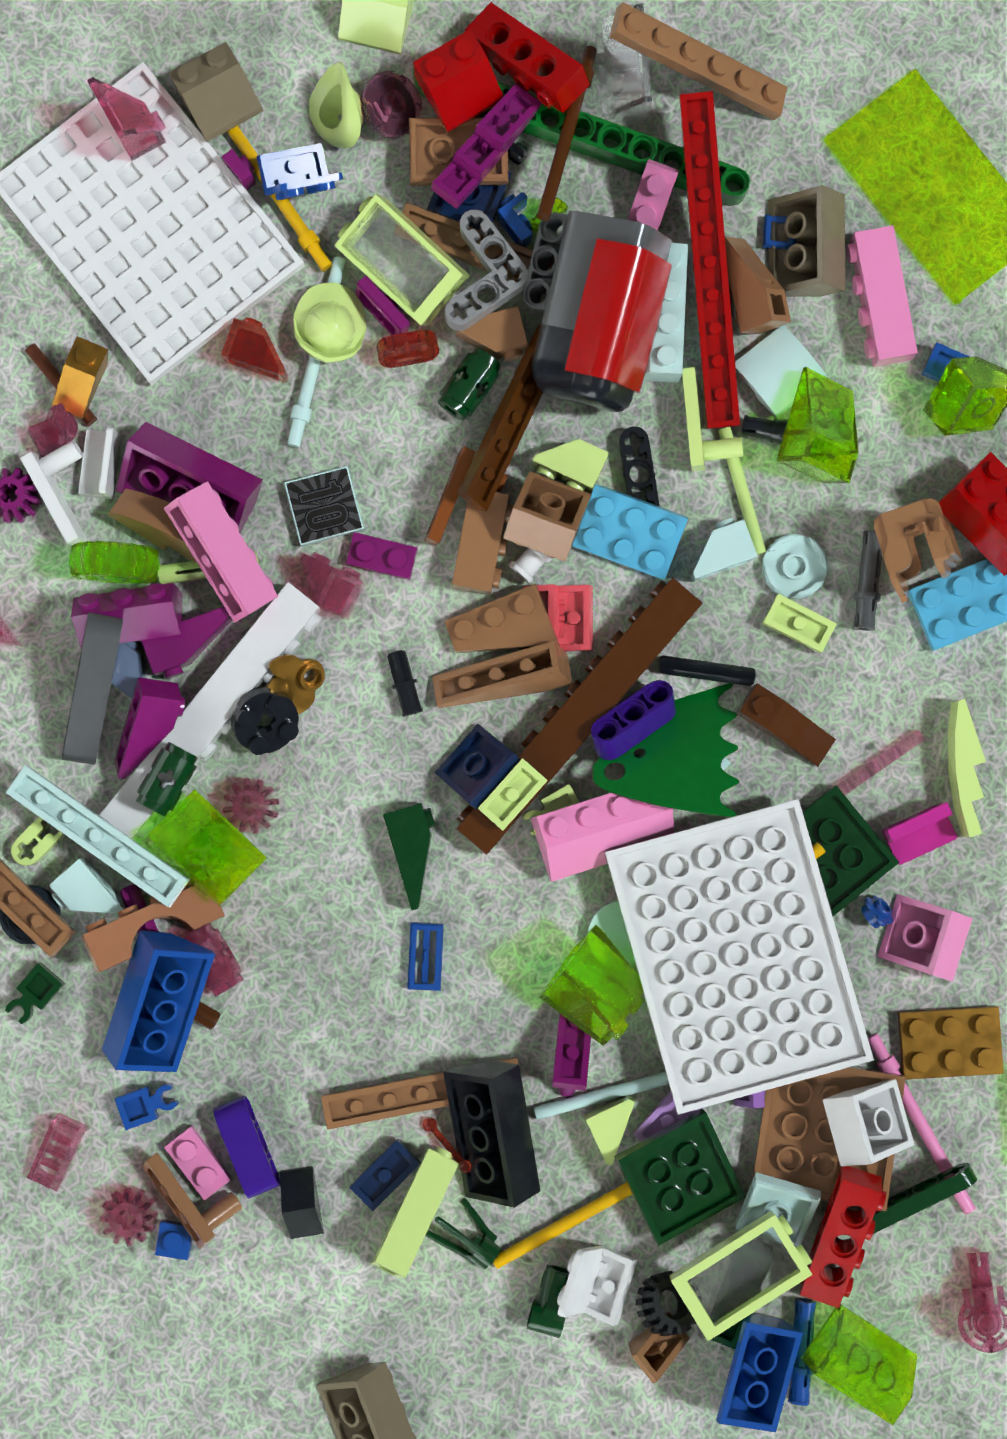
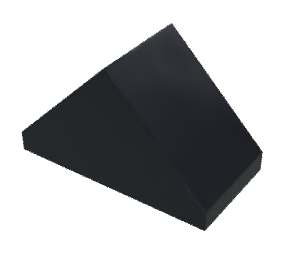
(300, 1203)

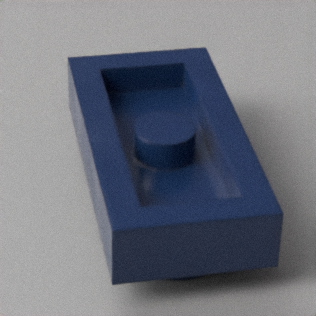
(385, 1174)

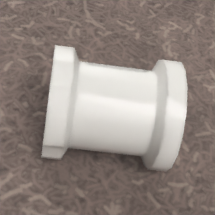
(529, 564)

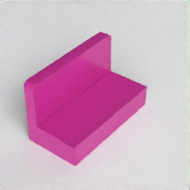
(920, 833)

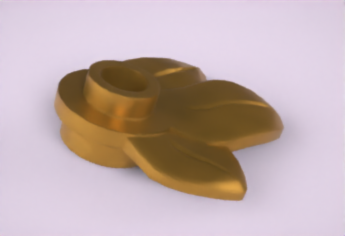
(290, 679)

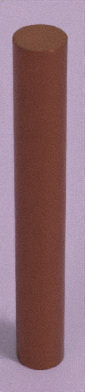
(53, 375)

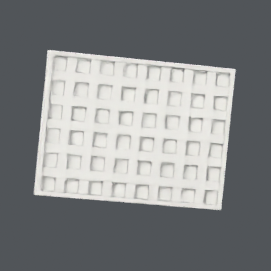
(153, 242)

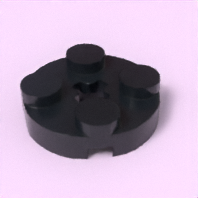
(273, 736)

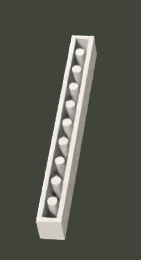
(213, 706)

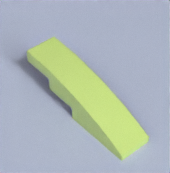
(963, 755)

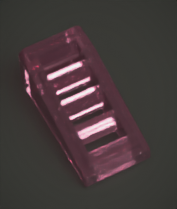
(64, 1131)

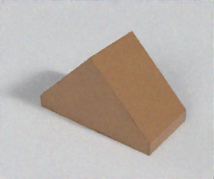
(656, 1352)

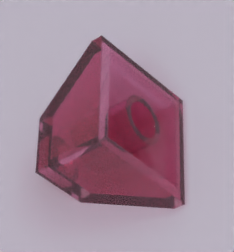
(130, 118)

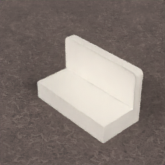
(99, 463)

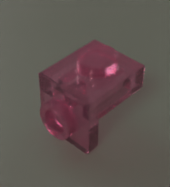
(54, 431)

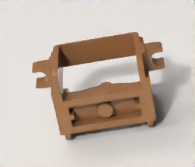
(896, 539)

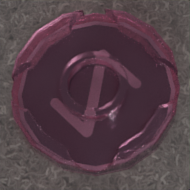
(389, 103)

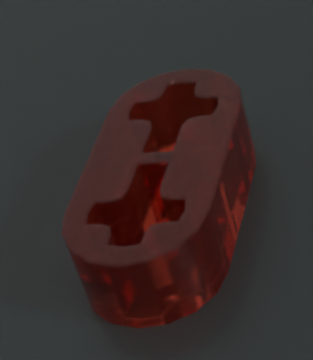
(407, 348)

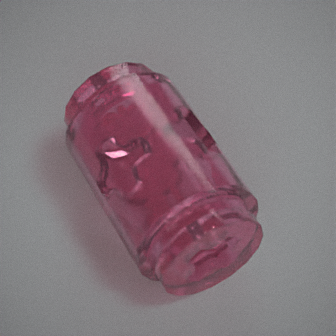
(225, 970)

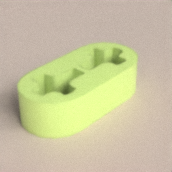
(28, 837)

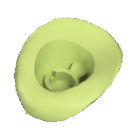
(329, 99)
(330, 322)

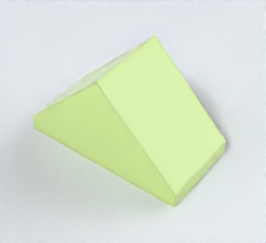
(609, 1125)

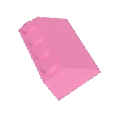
(580, 834)

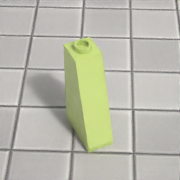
(415, 1213)

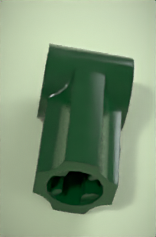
(544, 1309)

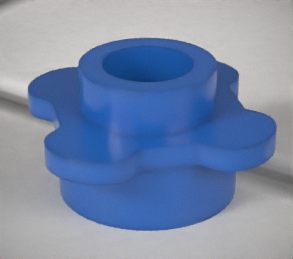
(877, 912)

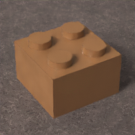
(546, 516)

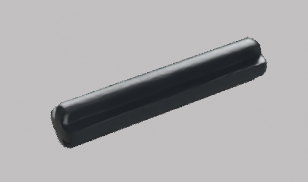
(706, 670)

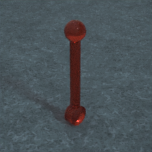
(430, 1124)

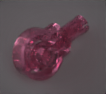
(989, 1320)

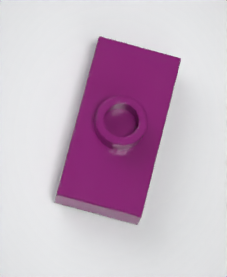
(381, 307)

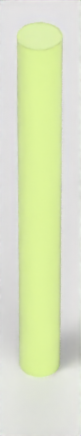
(744, 496)

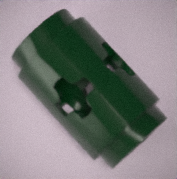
(460, 397)
(152, 794)

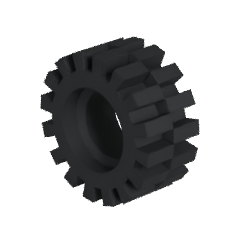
(652, 1310)

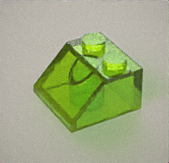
(968, 396)

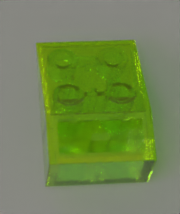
(821, 430)
(205, 848)

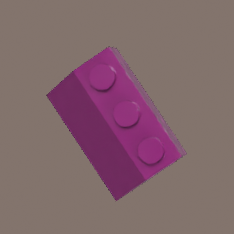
(145, 611)

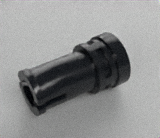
(764, 428)

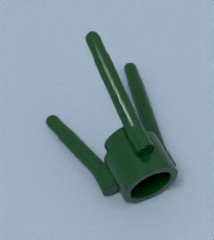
(478, 1249)

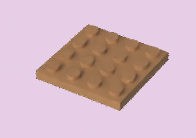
(796, 1133)

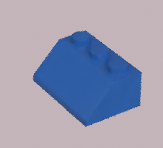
(759, 1373)

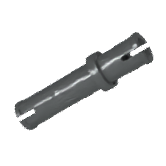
(868, 587)

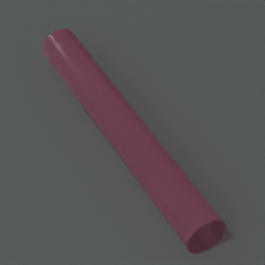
(880, 762)

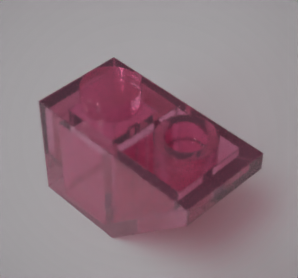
(331, 587)

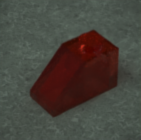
(252, 349)

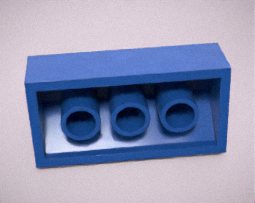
(157, 1003)

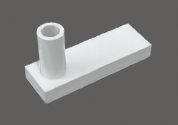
(41, 473)

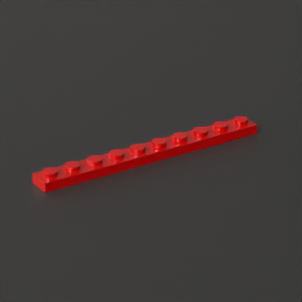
(709, 259)

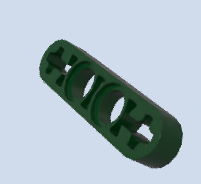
(925, 1195)

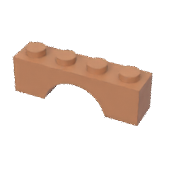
(112, 942)

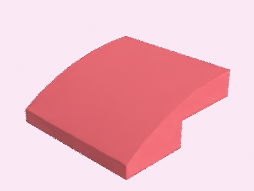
(570, 614)

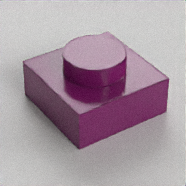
(240, 168)

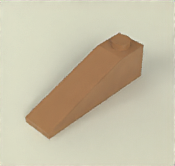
(505, 676)

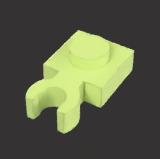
(555, 800)

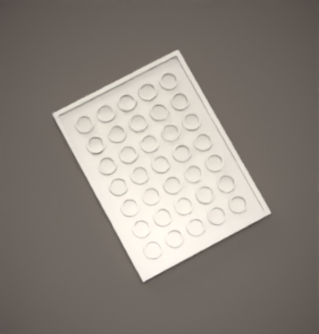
(738, 956)

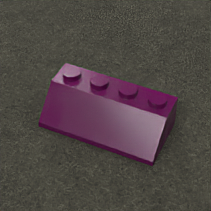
(171, 467)

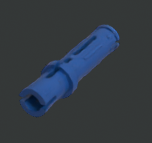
(801, 1373)

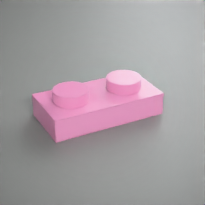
(653, 194)
(198, 1162)

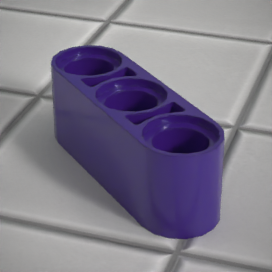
(633, 720)
(246, 1147)

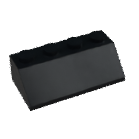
(493, 1132)

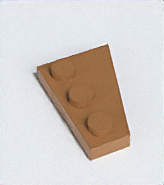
(505, 623)

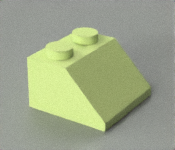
(375, 23)

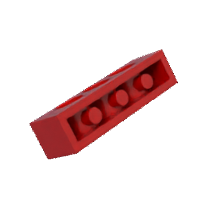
(529, 58)
(851, 1188)

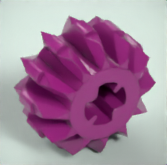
(23, 488)

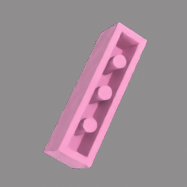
(882, 296)
(221, 551)

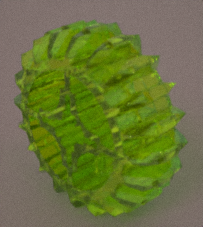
(114, 562)

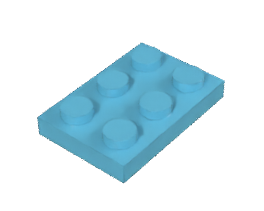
(630, 531)
(961, 603)

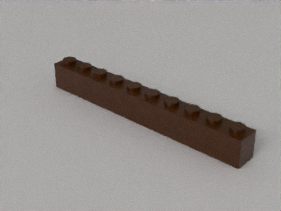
(594, 697)

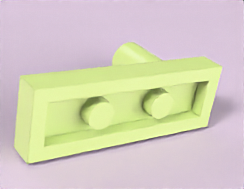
(704, 450)

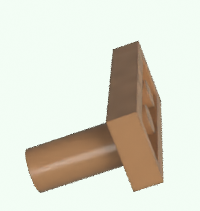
(197, 1225)

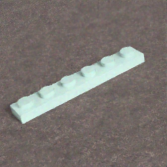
(97, 836)

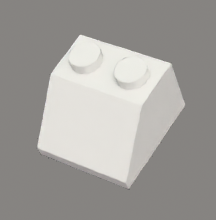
(868, 1123)

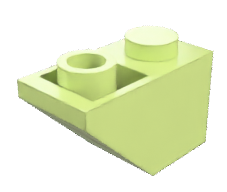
(572, 462)

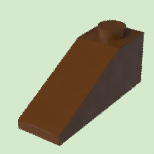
(785, 724)

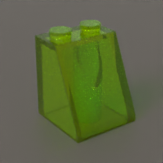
(595, 988)

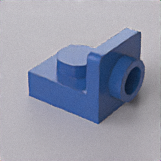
(515, 225)

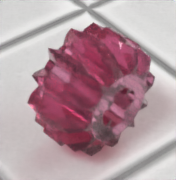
(257, 796)
(120, 1225)

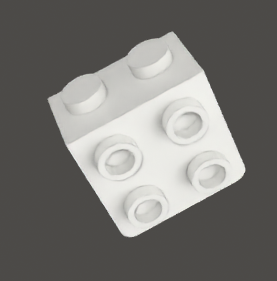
(597, 1284)

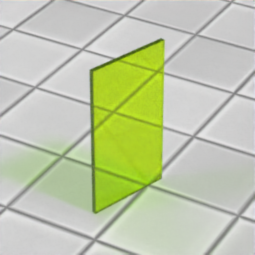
(928, 184)

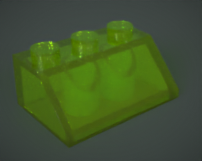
(863, 1363)

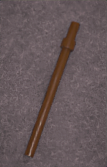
(564, 141)

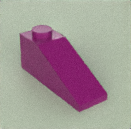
(174, 652)
(148, 722)

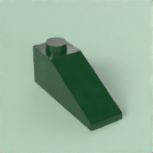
(411, 842)

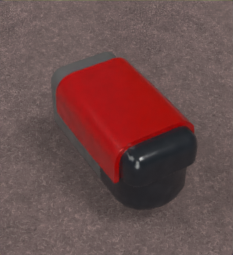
(597, 306)

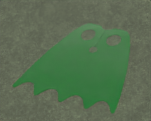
(680, 759)

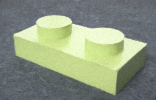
(799, 623)
(512, 794)

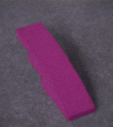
(486, 146)

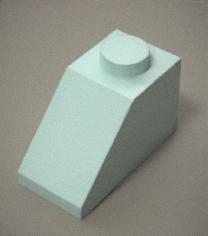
(724, 549)
(85, 890)

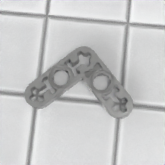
(493, 280)

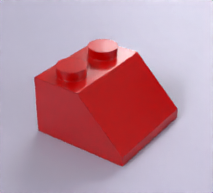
(458, 80)

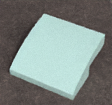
(775, 369)

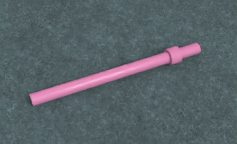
(888, 1063)

